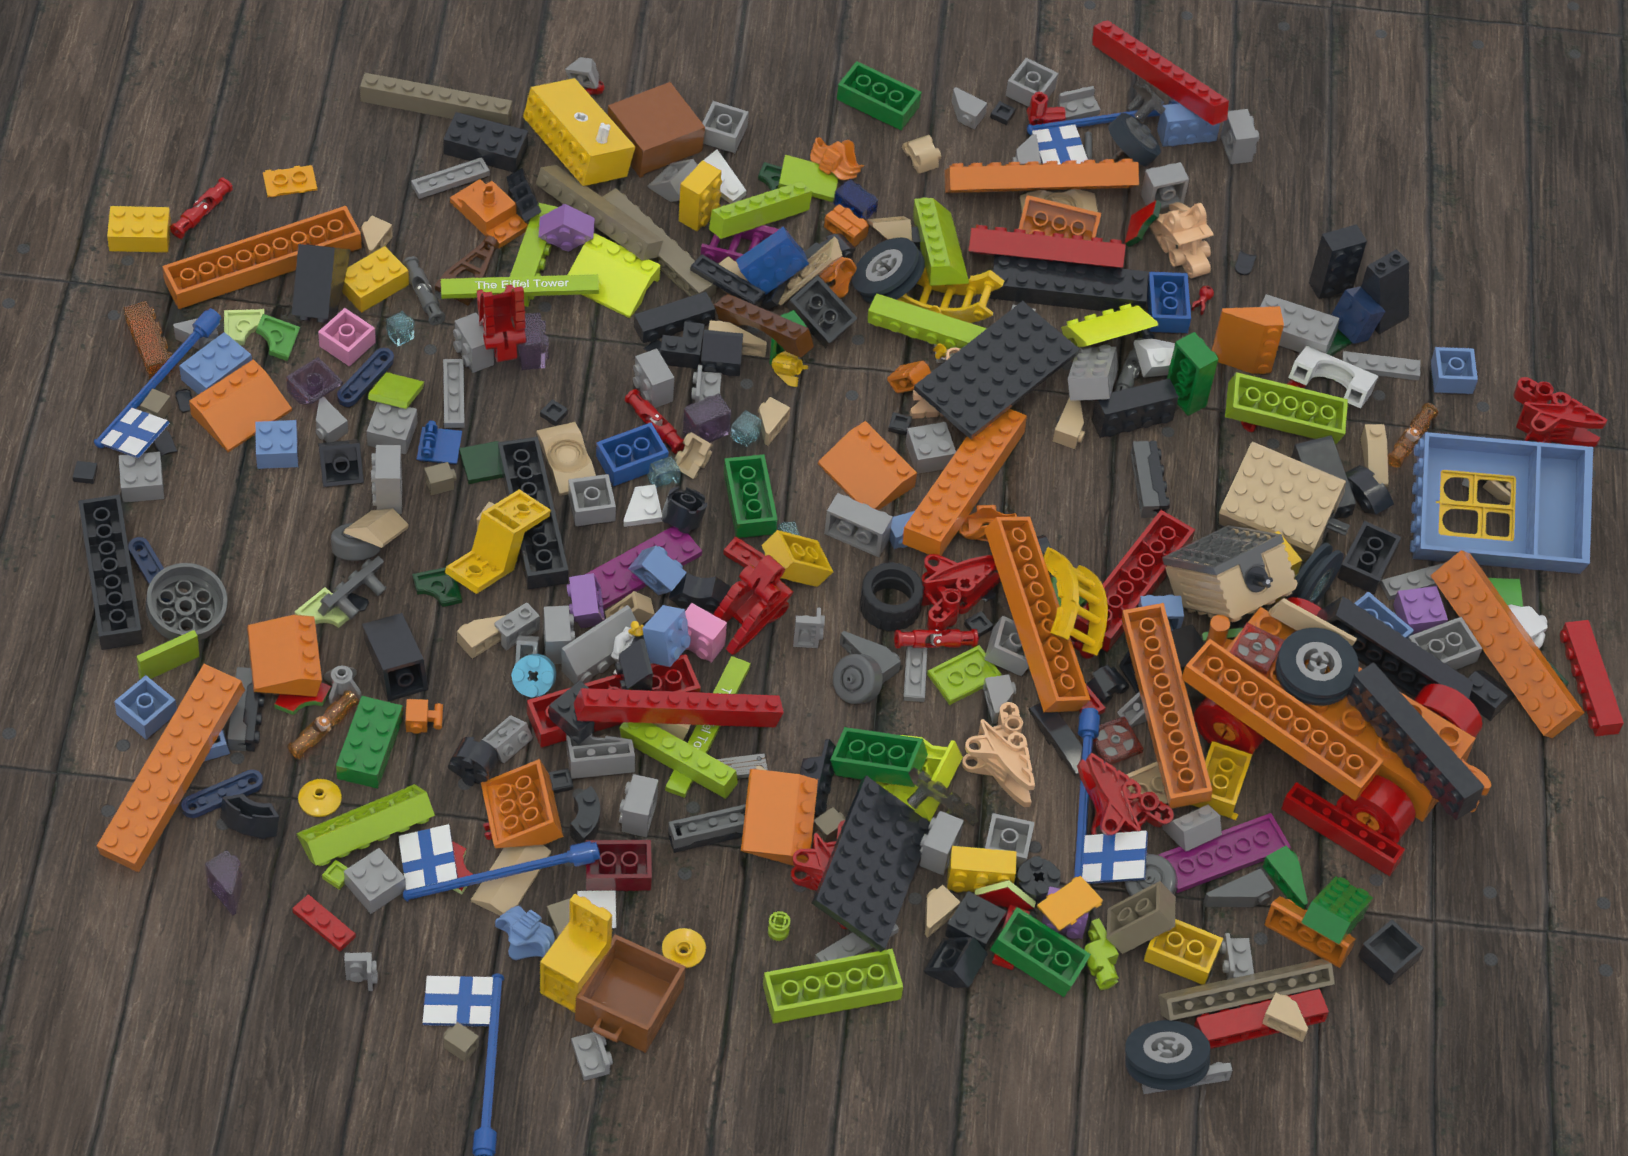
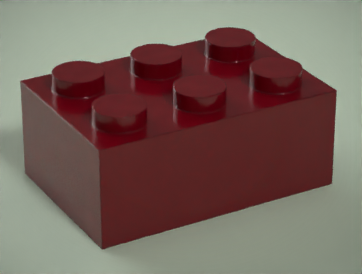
(621, 866)

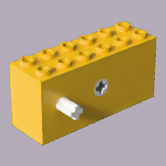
(578, 132)

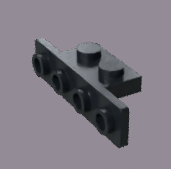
(822, 770)

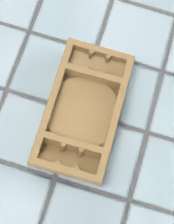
(1073, 197)
(565, 454)

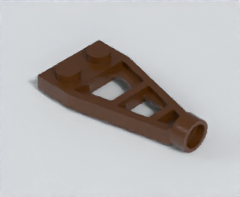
(485, 252)

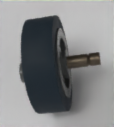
(1134, 140)

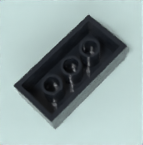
(496, 143)
(1337, 261)
(1135, 408)

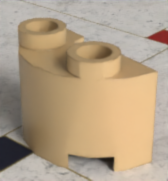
(922, 153)
(695, 455)

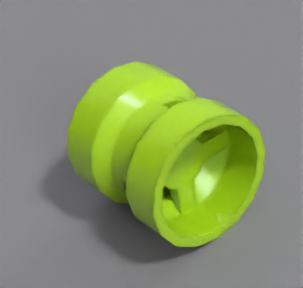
(779, 926)

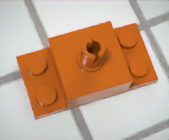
(490, 211)

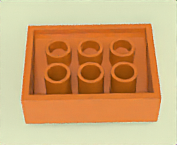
(1058, 218)
(1249, 338)
(236, 403)
(868, 468)
(285, 656)
(522, 807)
(779, 815)

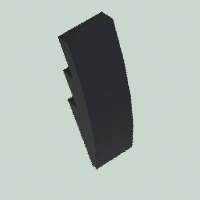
(523, 194)
(1059, 735)

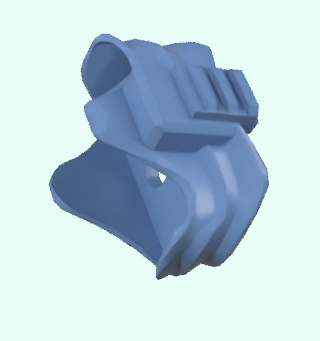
(526, 933)

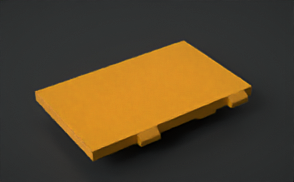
(289, 181)
(1070, 903)

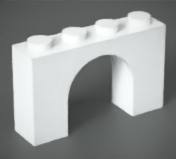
(1318, 364)

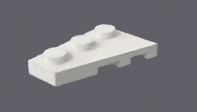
(731, 187)

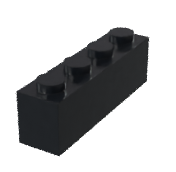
(672, 316)

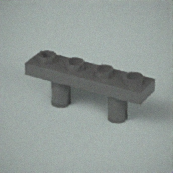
(343, 590)

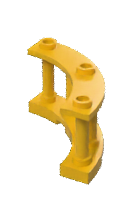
(978, 284)
(1070, 585)

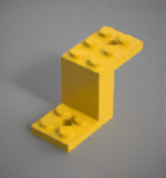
(497, 541)
(576, 952)

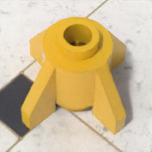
(788, 366)

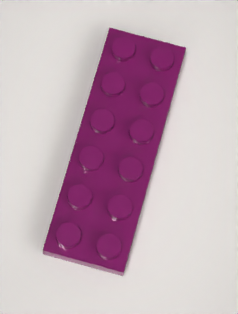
(619, 581)
(1228, 853)

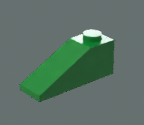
(1286, 873)

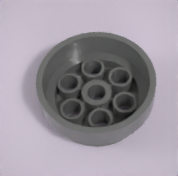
(200, 584)

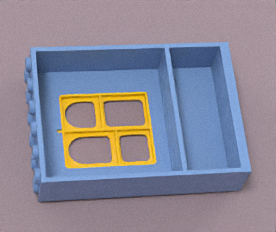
(1545, 510)

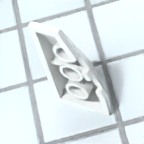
(1154, 356)

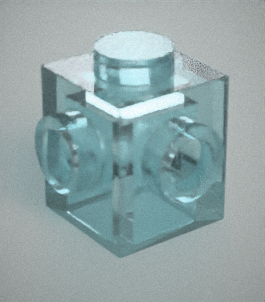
(400, 328)
(746, 428)

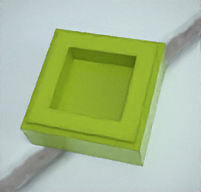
(335, 874)

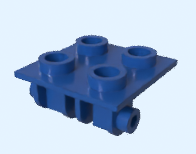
(439, 444)

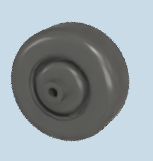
(349, 547)
(857, 678)
(1156, 870)

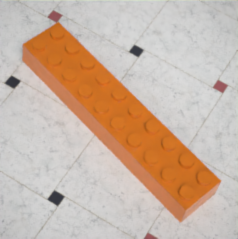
(1037, 177)
(256, 257)
(962, 484)
(1034, 612)
(1507, 644)
(1166, 706)
(1282, 719)
(171, 768)

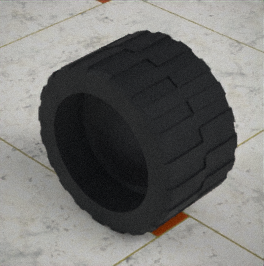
(897, 577)

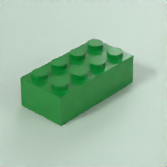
(878, 95)
(1192, 372)
(750, 496)
(369, 742)
(878, 756)
(1337, 909)
(1040, 952)

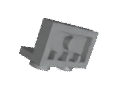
(1079, 103)
(707, 384)
(521, 621)
(809, 630)
(509, 737)
(1237, 957)
(361, 967)
(591, 1055)

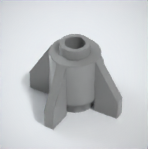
(342, 680)

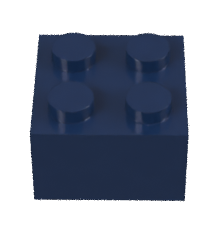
(1357, 314)

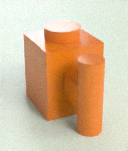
(418, 716)

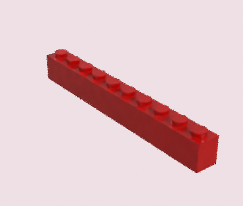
(1160, 72)
(678, 707)

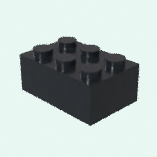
(822, 311)
(1369, 557)

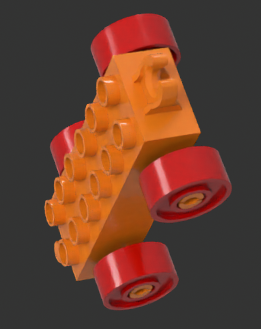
(1395, 793)

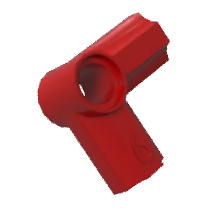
(1040, 114)

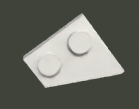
(643, 507)

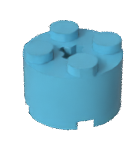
(546, 675)

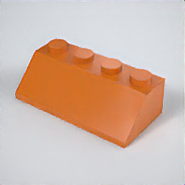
(1286, 920)

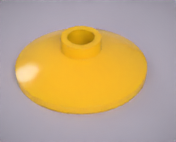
(319, 805)
(685, 940)

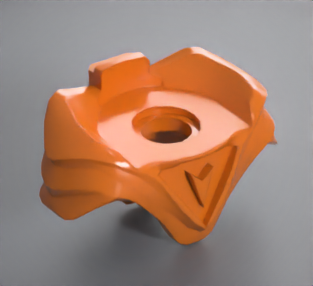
(836, 158)
(842, 273)
(972, 526)

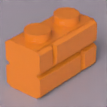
(844, 222)
(908, 375)

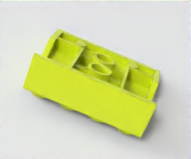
(620, 273)
(1108, 325)
(941, 766)

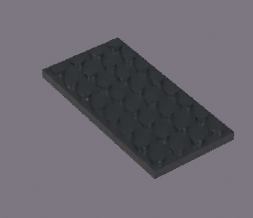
(996, 369)
(872, 864)

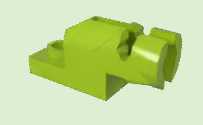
(1102, 956)

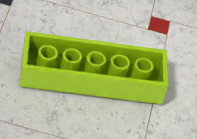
(1285, 407)
(832, 986)

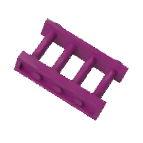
(717, 254)

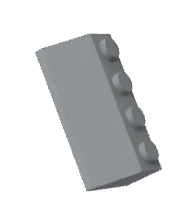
(593, 650)

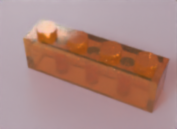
(147, 336)

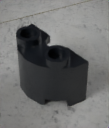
(1106, 682)

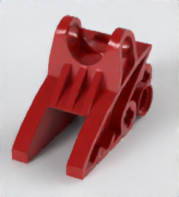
(496, 318)
(1556, 421)
(953, 584)
(755, 601)
(1114, 802)
(816, 864)

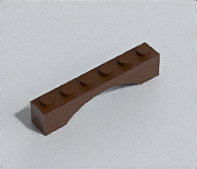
(790, 335)

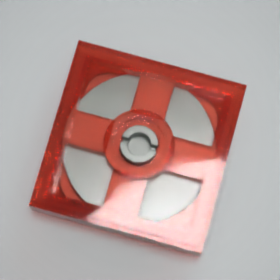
(1257, 648)
(1117, 741)

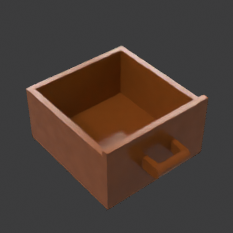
(659, 127)
(630, 994)

